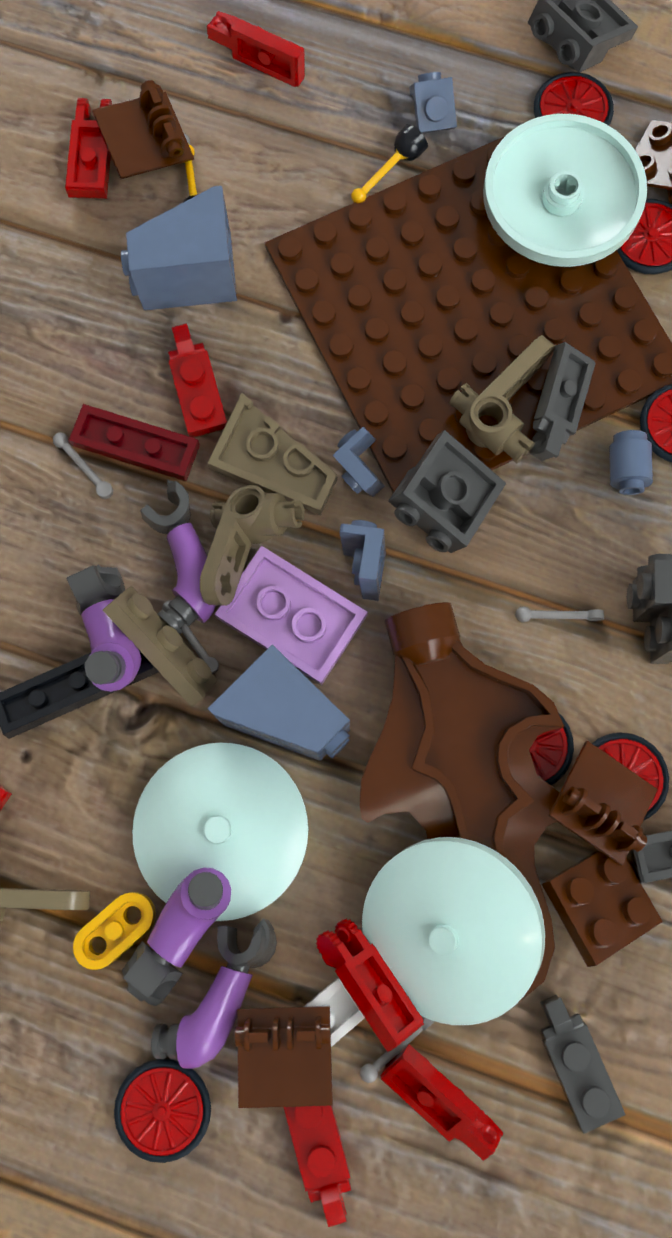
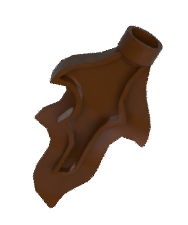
(461, 749)

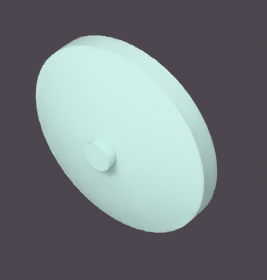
(564, 190)
(222, 812)
(456, 929)

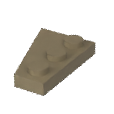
(263, 455)

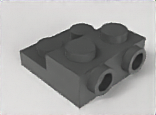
(581, 29)
(447, 494)
(652, 602)

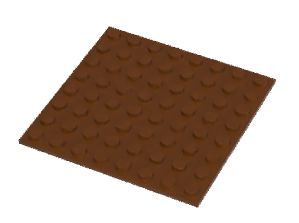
(429, 297)

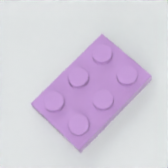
(293, 613)

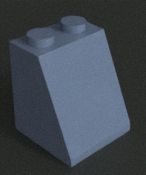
(183, 255)
(283, 708)

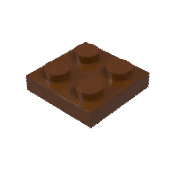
(601, 906)

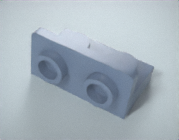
(367, 546)

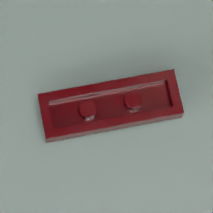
(134, 442)

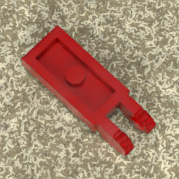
(88, 155)
(370, 983)

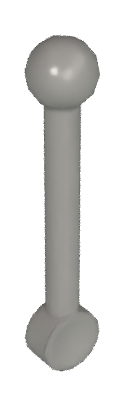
(103, 488)
(524, 614)
(211, 662)
(370, 1071)

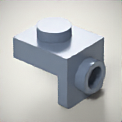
(434, 102)
(357, 473)

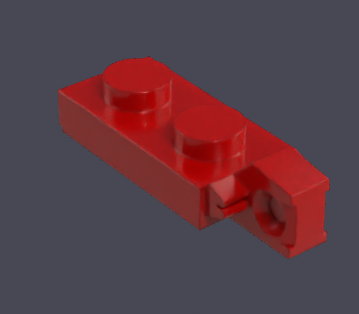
(259, 48)
(195, 385)
(441, 1102)
(320, 1158)

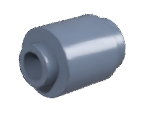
(630, 462)

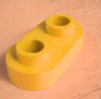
(115, 930)

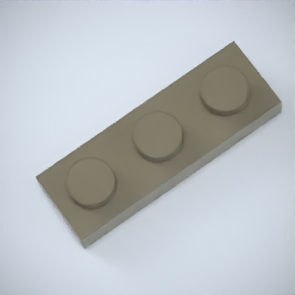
(161, 645)

